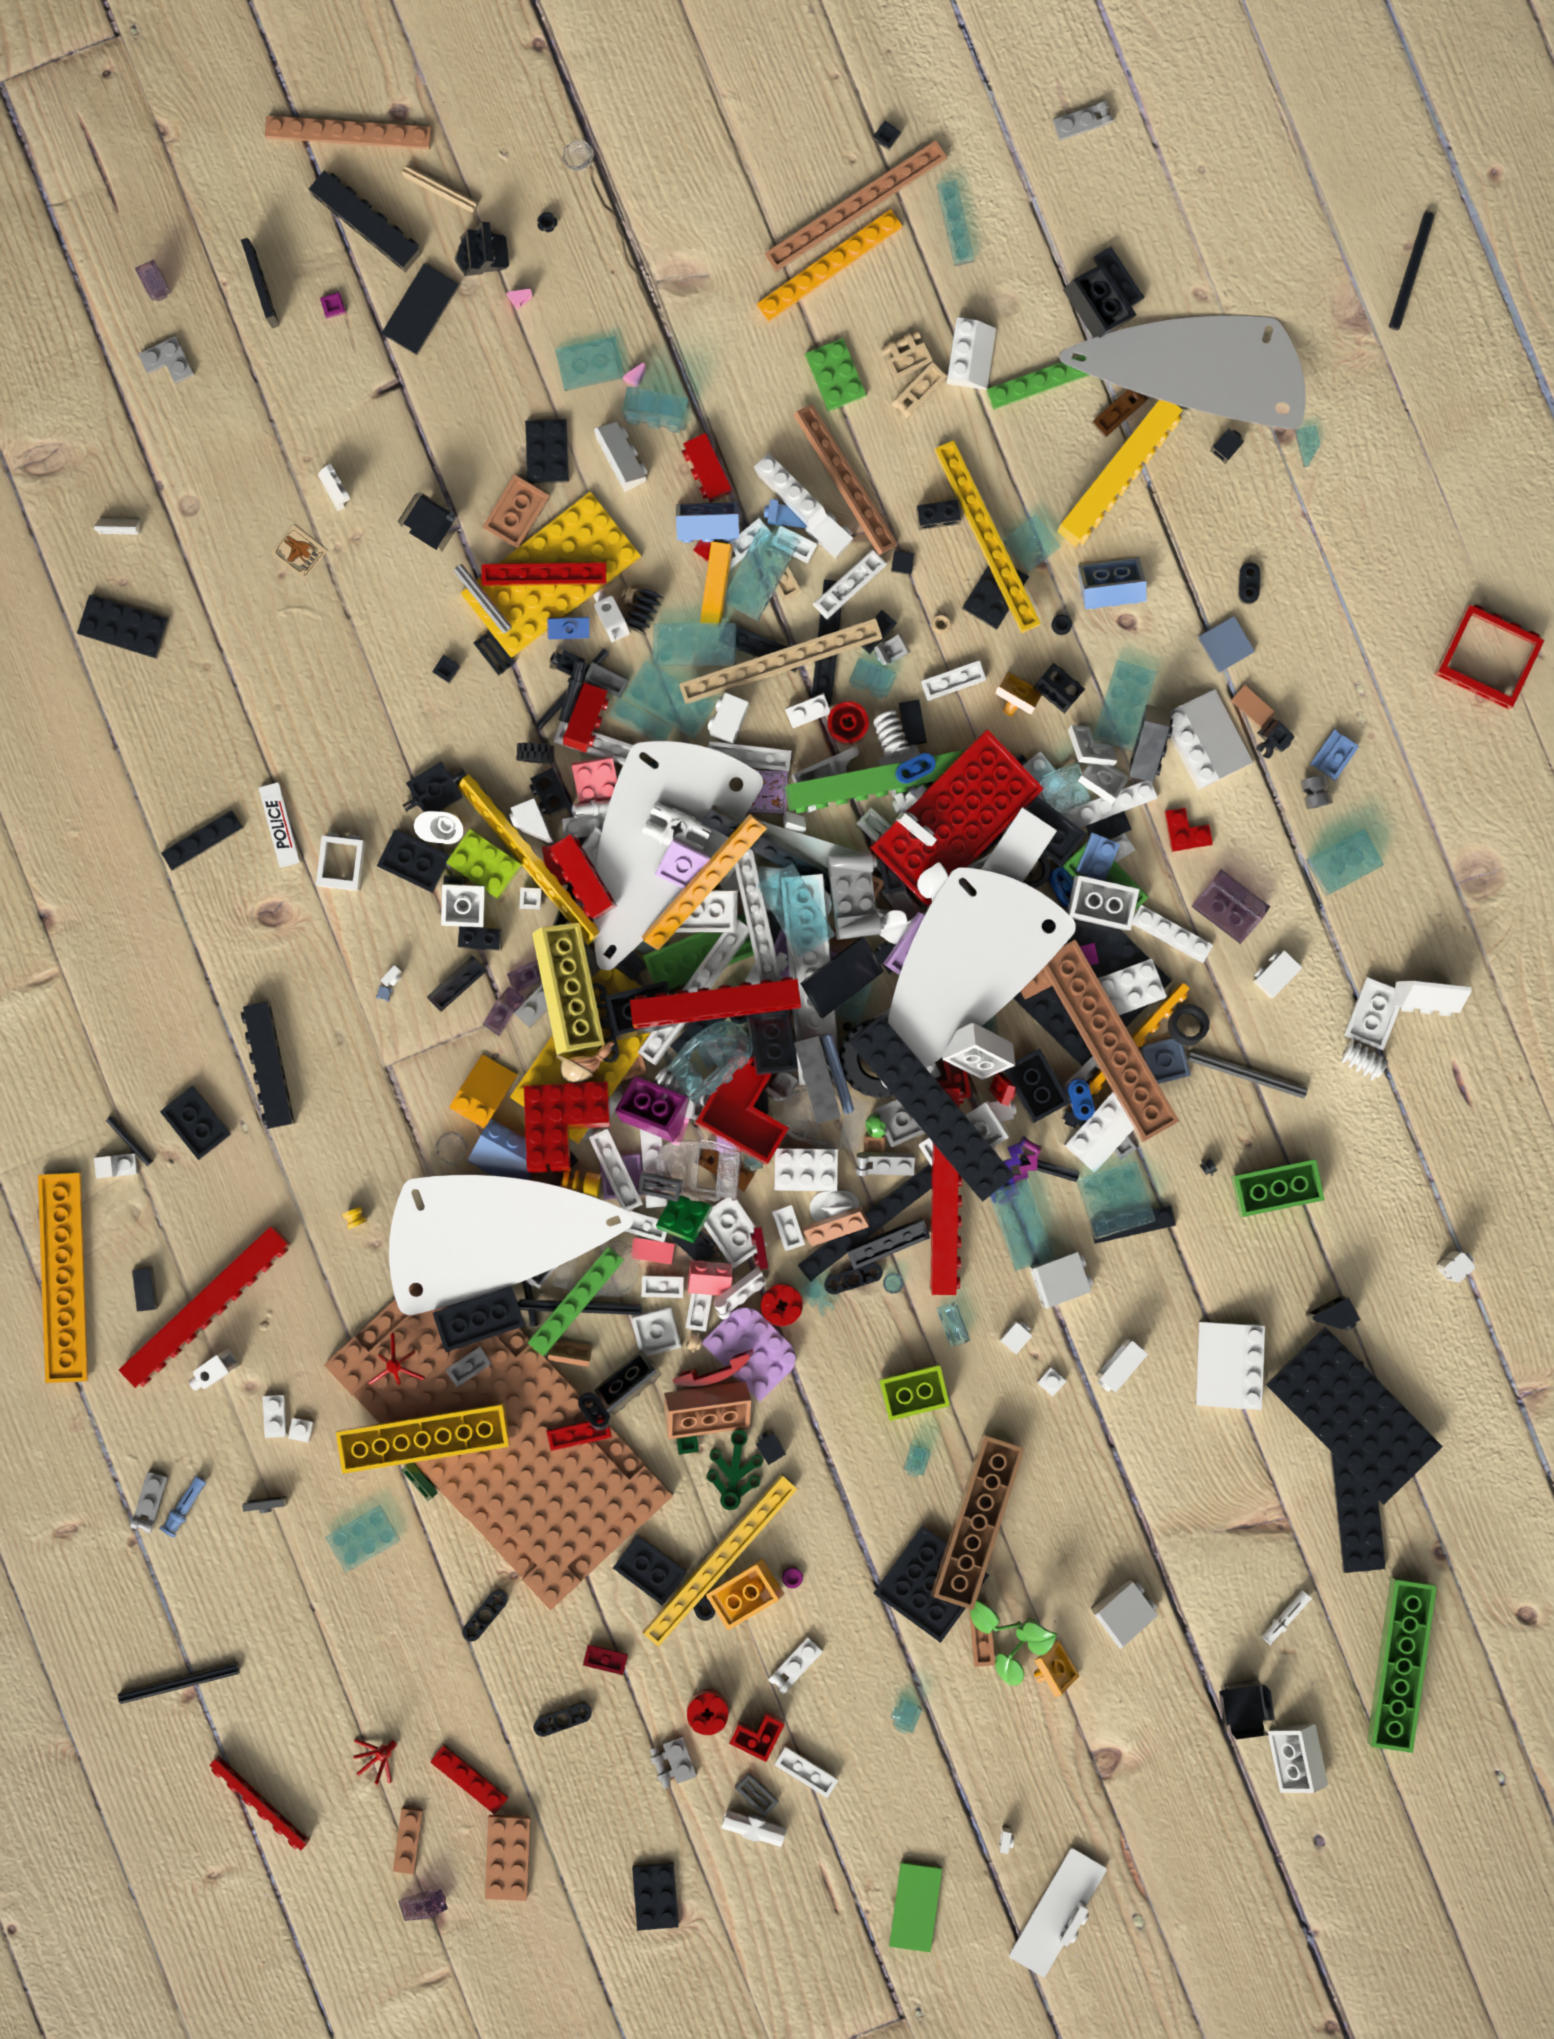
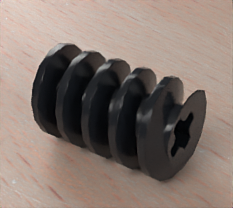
(642, 610)

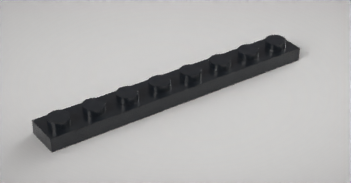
(767, 846)
(877, 1217)

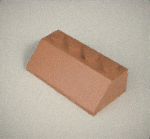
(707, 1410)

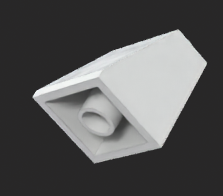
(1061, 1279)
(1125, 1612)

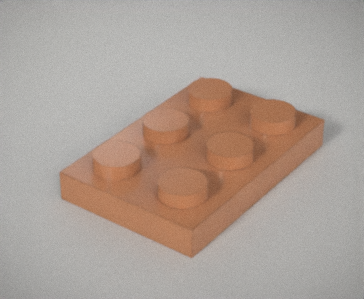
(516, 512)

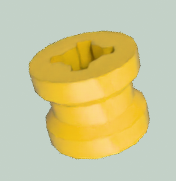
(354, 1217)

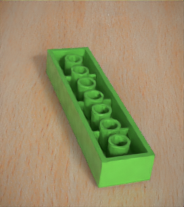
(1401, 1664)

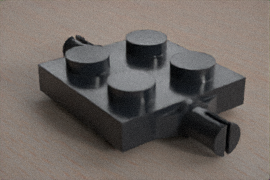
(434, 789)

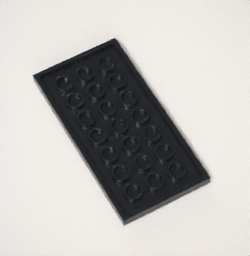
(1354, 1415)

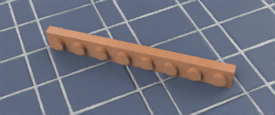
(348, 132)
(845, 479)

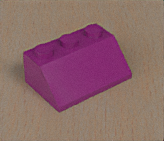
(653, 1109)

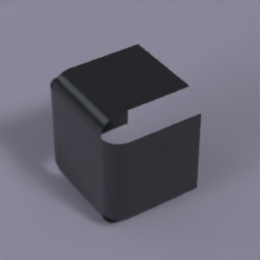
(429, 521)
(1245, 1708)

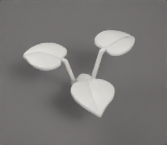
(929, 885)

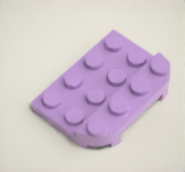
(749, 1330)

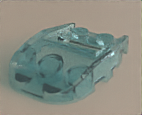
(727, 1046)

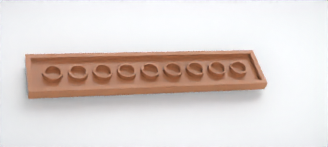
(1109, 1042)

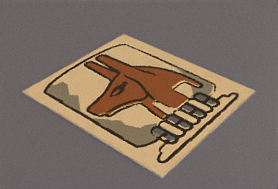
(299, 552)

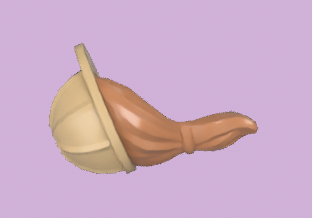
(581, 1067)

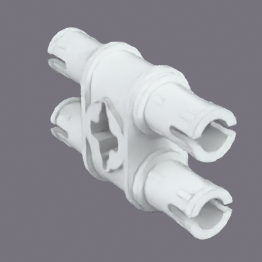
(674, 818)

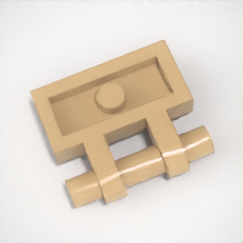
(908, 361)

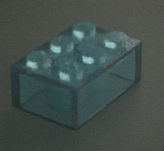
(655, 409)
(1344, 862)

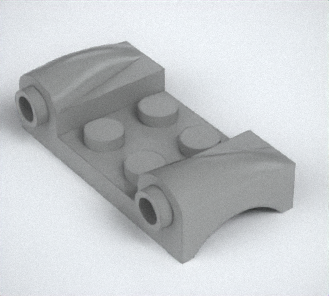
(854, 895)

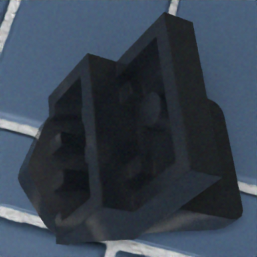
(482, 251)

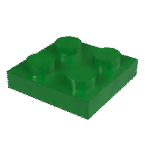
(684, 1218)

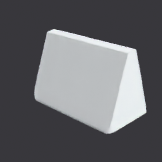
(117, 526)

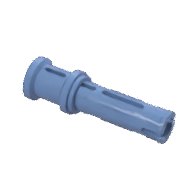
(178, 1514)

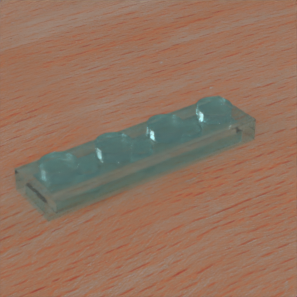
(955, 223)

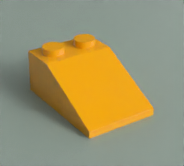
(483, 1091)
(745, 1594)

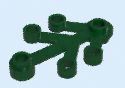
(734, 1473)

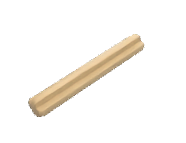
(439, 188)

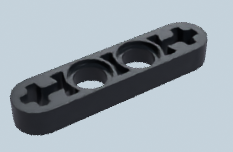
(607, 1023)

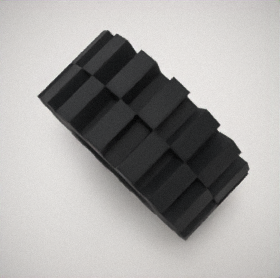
(535, 753)

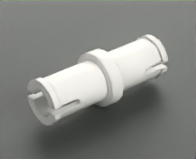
(592, 808)

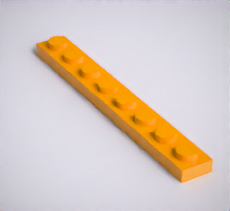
(829, 265)
(704, 882)
(1149, 1025)

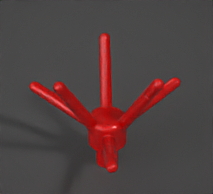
(395, 1365)
(381, 1753)

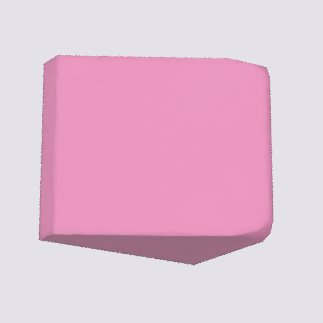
(519, 297)
(635, 375)

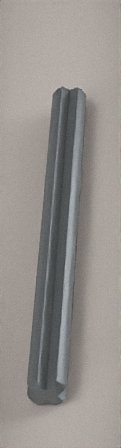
(1247, 1074)

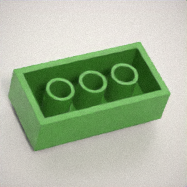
(1277, 1187)

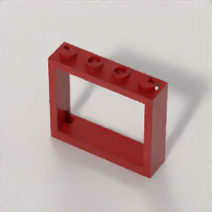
(1474, 686)

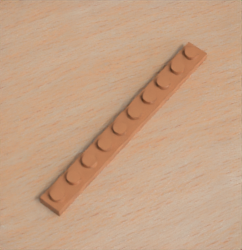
(855, 206)

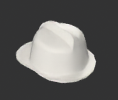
(439, 827)
(832, 1203)

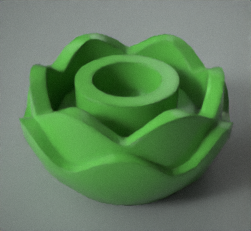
(875, 1126)

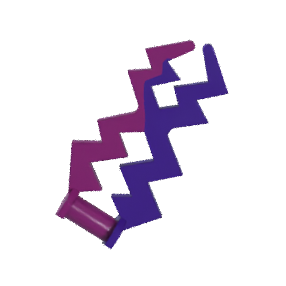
(1014, 1160)

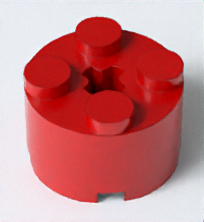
(846, 711)
(776, 1315)
(717, 1705)

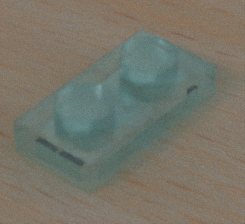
(953, 1324)

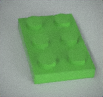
(835, 375)

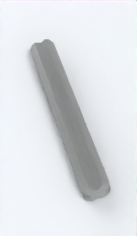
(482, 598)

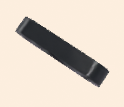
(840, 1289)
(479, 1631)
(546, 1719)

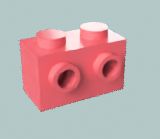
(709, 1277)

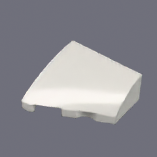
(333, 487)

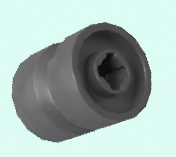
(1316, 792)

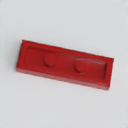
(575, 1435)

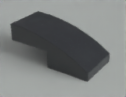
(912, 722)

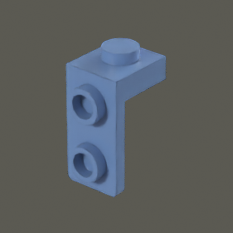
(782, 515)

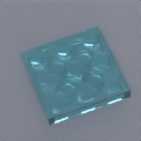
(1115, 1200)

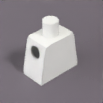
(610, 616)
(214, 1370)

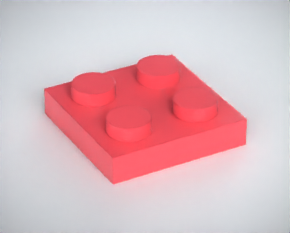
(594, 779)

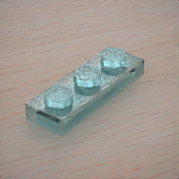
(640, 721)

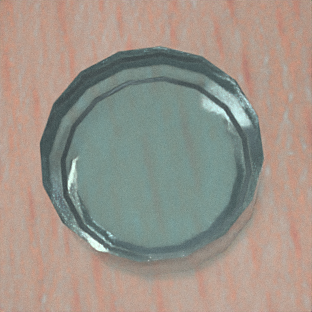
(893, 1283)

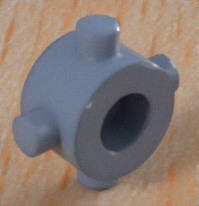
(384, 993)

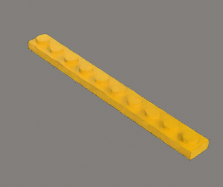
(987, 536)
(523, 852)
(719, 1560)

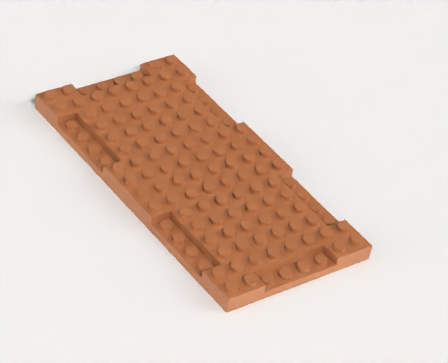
(536, 1506)

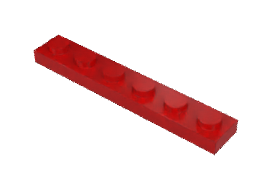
(544, 574)
(264, 1808)

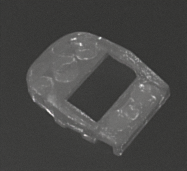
(802, 1125)
(681, 1162)
(619, 1283)

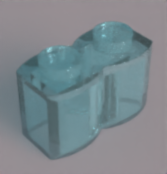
(872, 678)

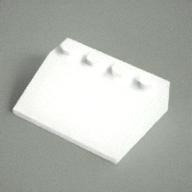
(1207, 740)
(1230, 1365)

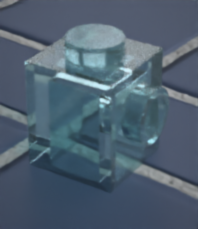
(916, 1460)
(906, 1716)

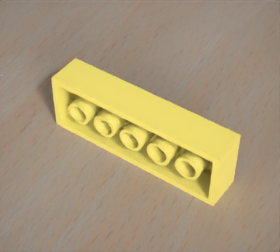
(568, 988)

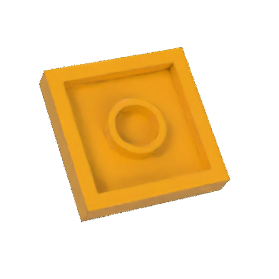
(1018, 694)
(1056, 1669)

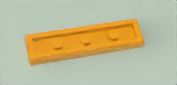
(716, 583)

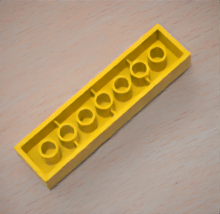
(1122, 468)
(423, 1438)

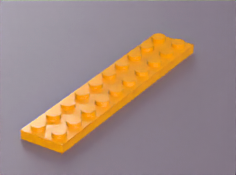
(63, 1278)

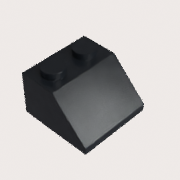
(1336, 1313)

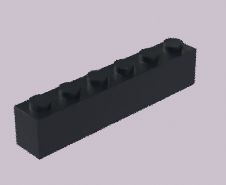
(365, 221)
(268, 1065)

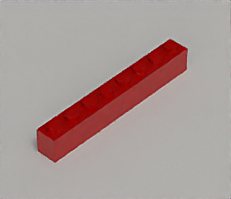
(715, 1003)

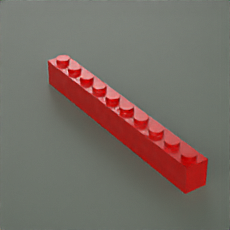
(945, 1218)
(204, 1306)

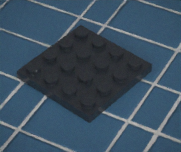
(910, 1584)

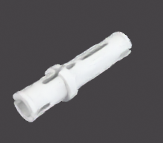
(1303, 1598)

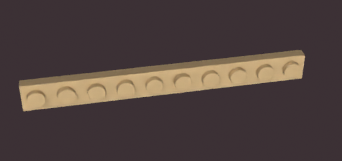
(780, 661)

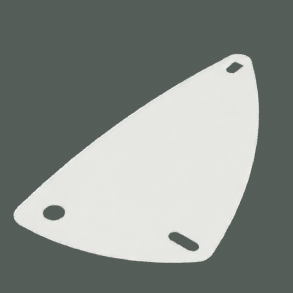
(1204, 366)
(627, 859)
(972, 957)
(488, 1235)

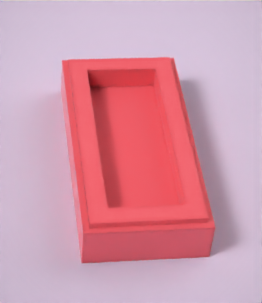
(653, 1250)

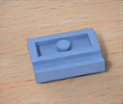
(1334, 755)
(1097, 857)

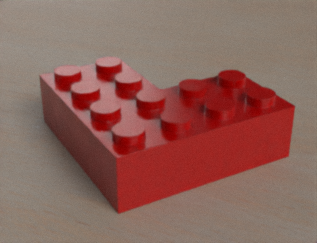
(555, 1110)
(733, 1118)

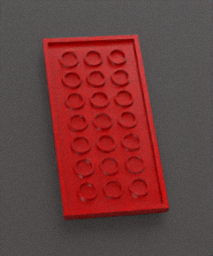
(964, 811)

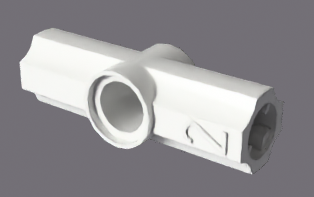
(754, 1828)

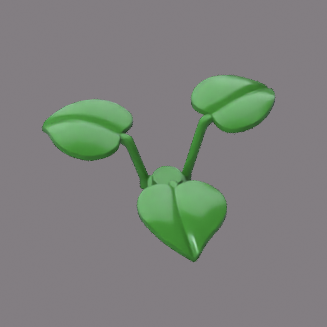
(1039, 1640)

